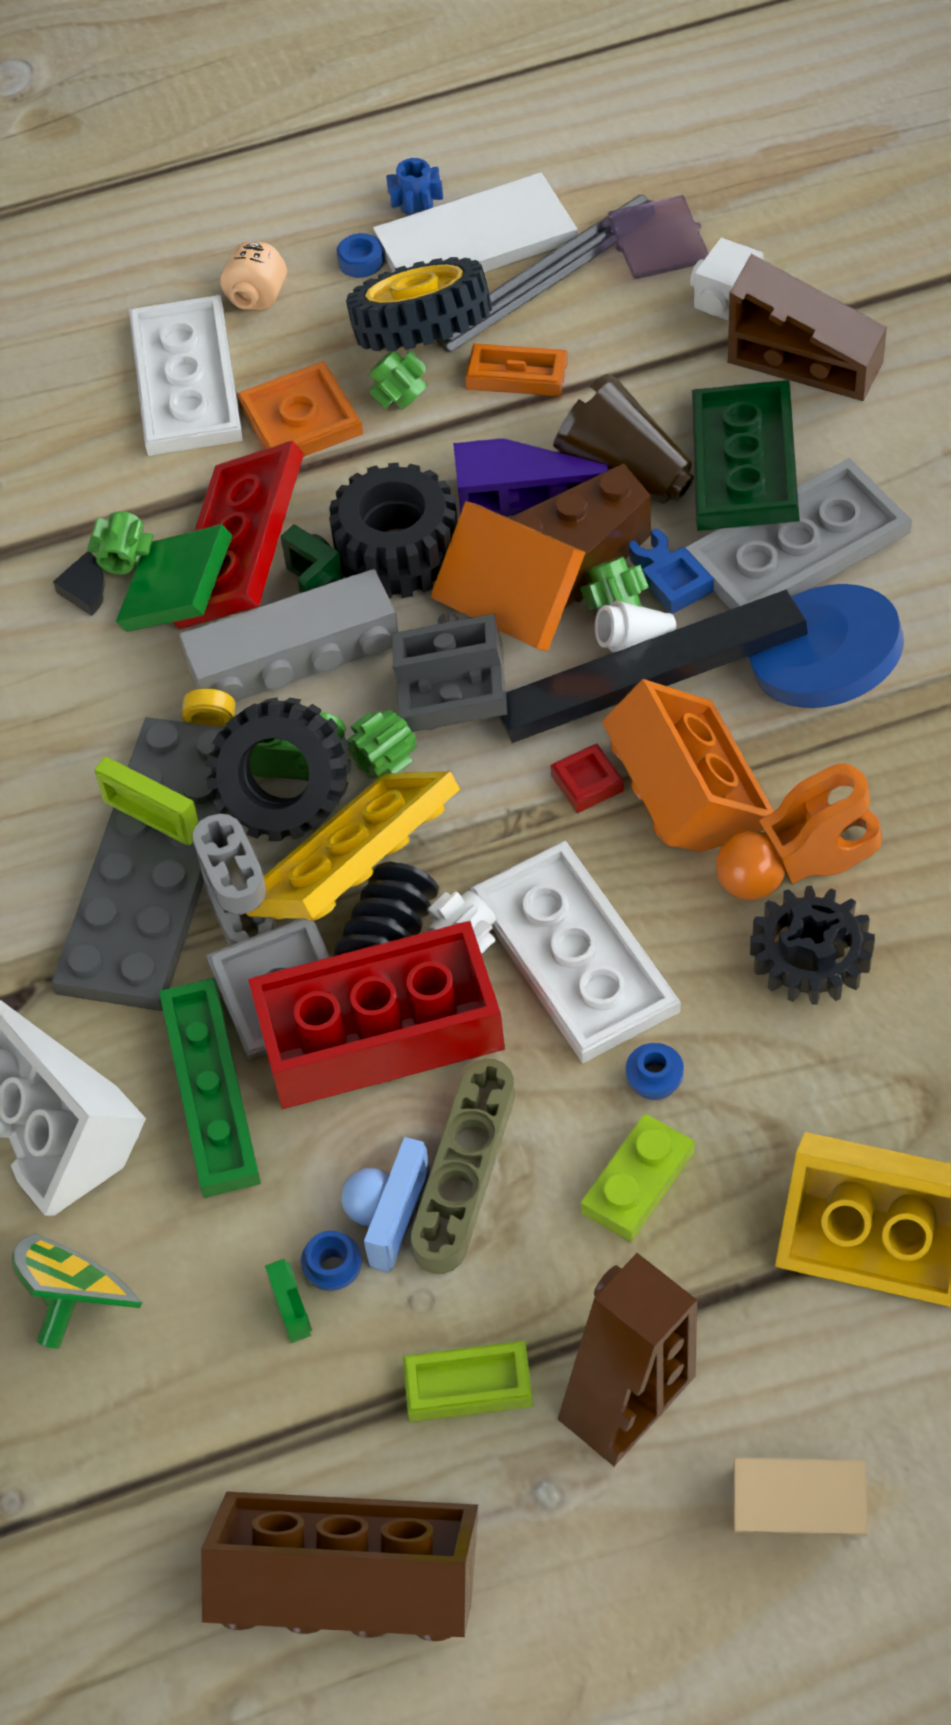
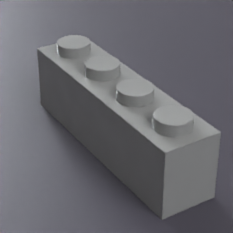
(292, 637)

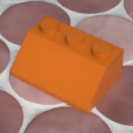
(685, 767)

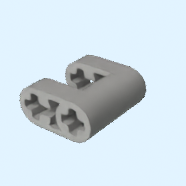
(230, 875)

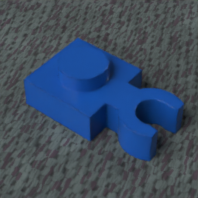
(673, 577)

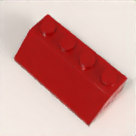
(377, 1014)

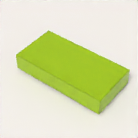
(146, 800)
(467, 1381)

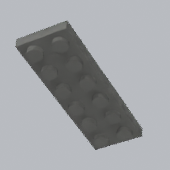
(141, 882)

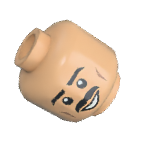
(255, 273)

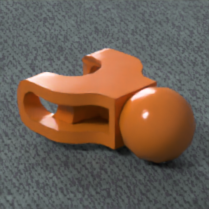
(802, 837)

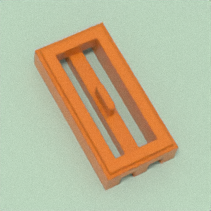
(518, 374)

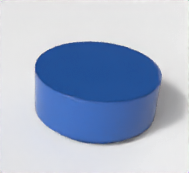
(360, 255)

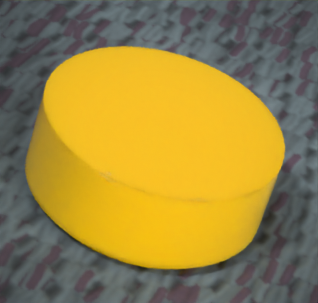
(208, 707)

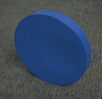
(847, 651)

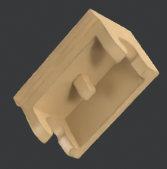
(799, 1496)

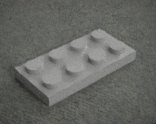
(839, 524)

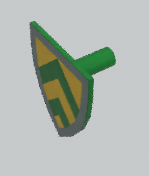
(61, 1279)

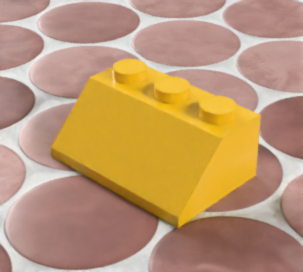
(869, 1219)

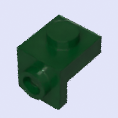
(310, 559)

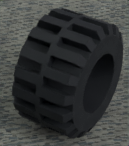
(389, 501)
(247, 800)

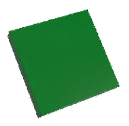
(174, 579)

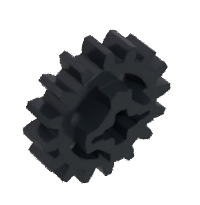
(809, 948)

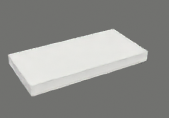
(486, 226)
(184, 375)
(576, 952)

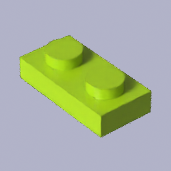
(637, 1177)

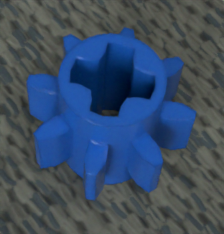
(414, 186)

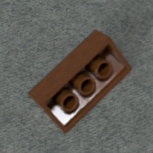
(340, 1565)

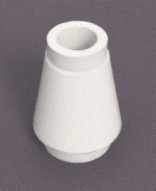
(627, 624)

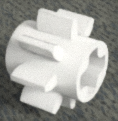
(457, 909)

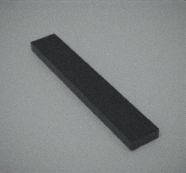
(658, 660)

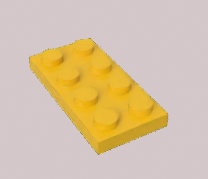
(352, 843)

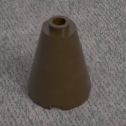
(619, 431)

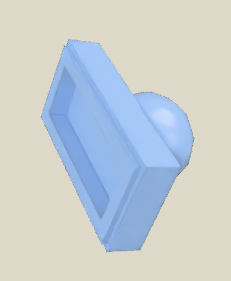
(387, 1202)

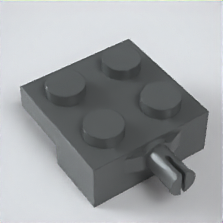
(450, 672)

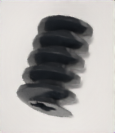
(388, 907)

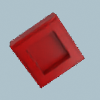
(587, 778)

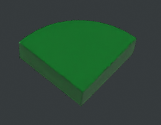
(288, 1300)

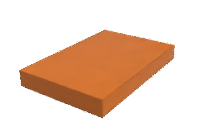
(507, 573)

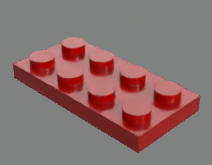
(251, 503)

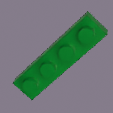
(209, 1088)

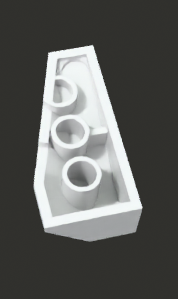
(60, 1117)

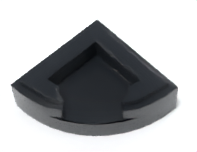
(82, 584)

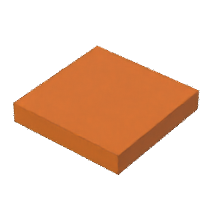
(300, 408)

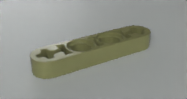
(468, 1165)

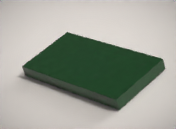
(744, 456)

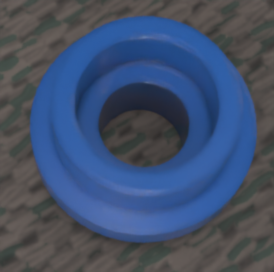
(650, 1084)
(328, 1245)

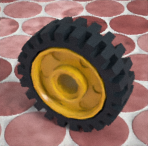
(419, 304)

